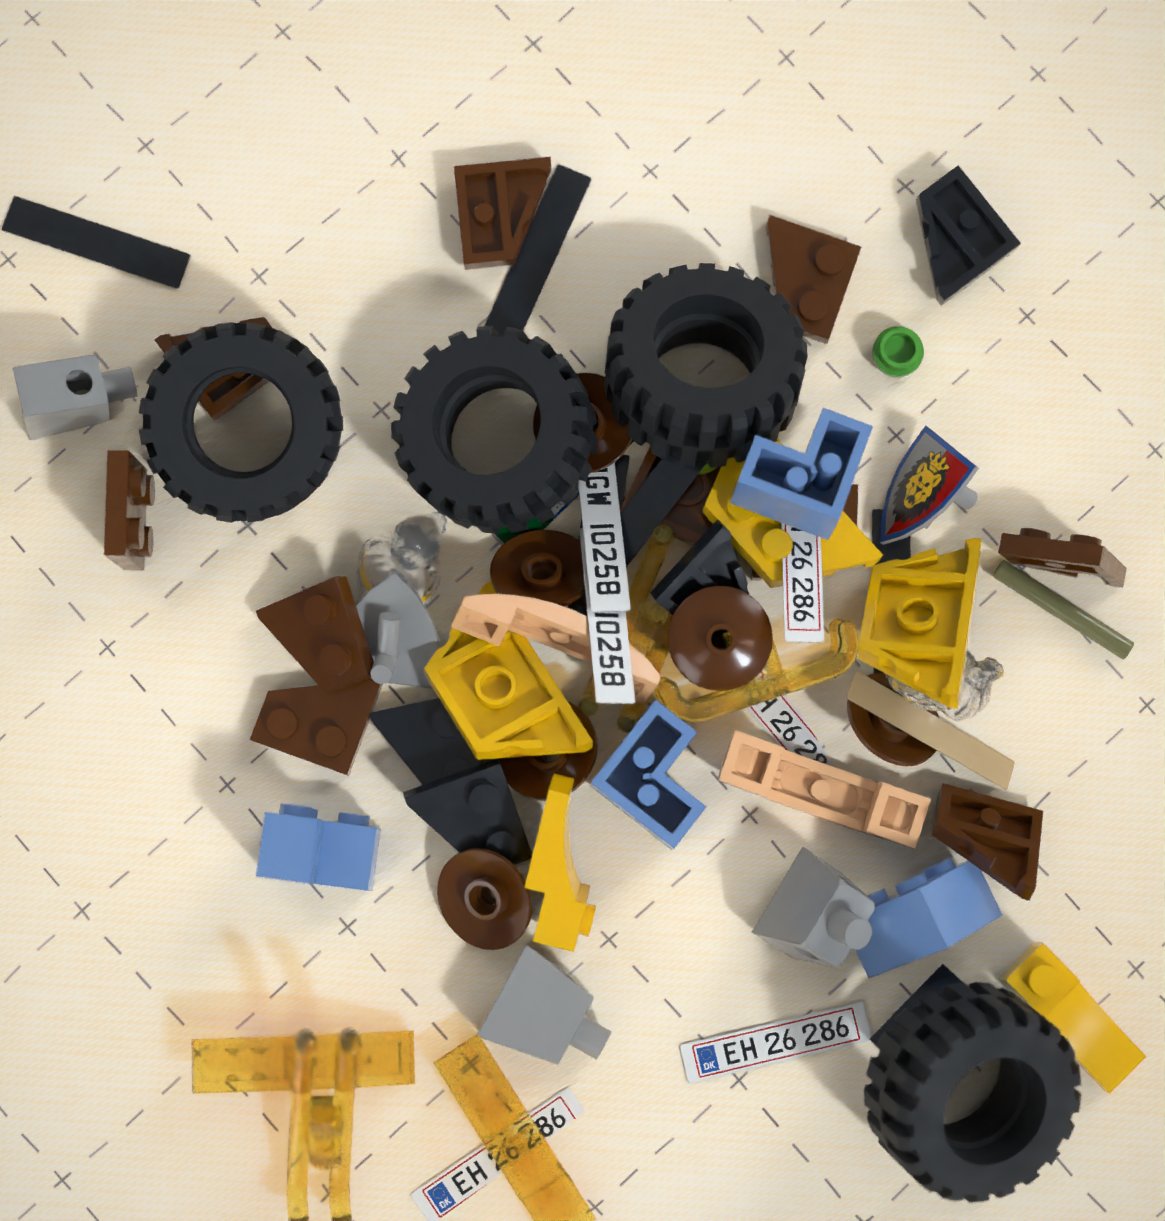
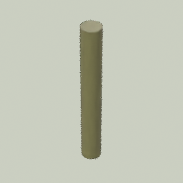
(1063, 609)

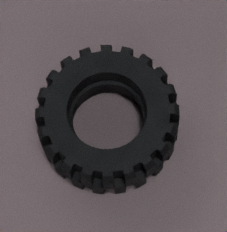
(717, 311)
(446, 388)
(170, 422)
(1015, 1125)

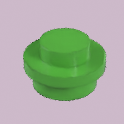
(898, 351)

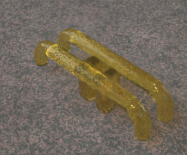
(645, 624)
(769, 686)
(321, 1125)

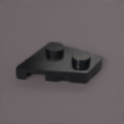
(960, 233)
(705, 565)
(425, 739)
(473, 811)

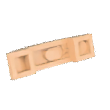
(547, 623)
(823, 790)

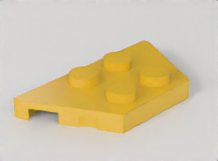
(766, 544)
(922, 619)
(503, 697)

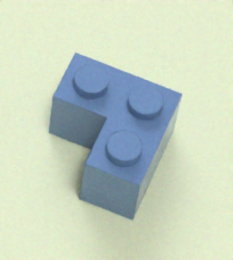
(809, 486)
(637, 778)
(318, 851)
(927, 915)

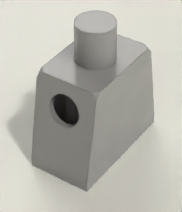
(49, 396)
(816, 913)
(543, 1012)

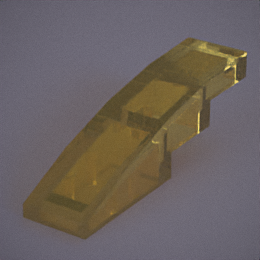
(265, 1062)
(511, 1134)

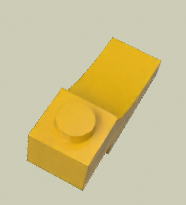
(553, 872)
(1059, 996)

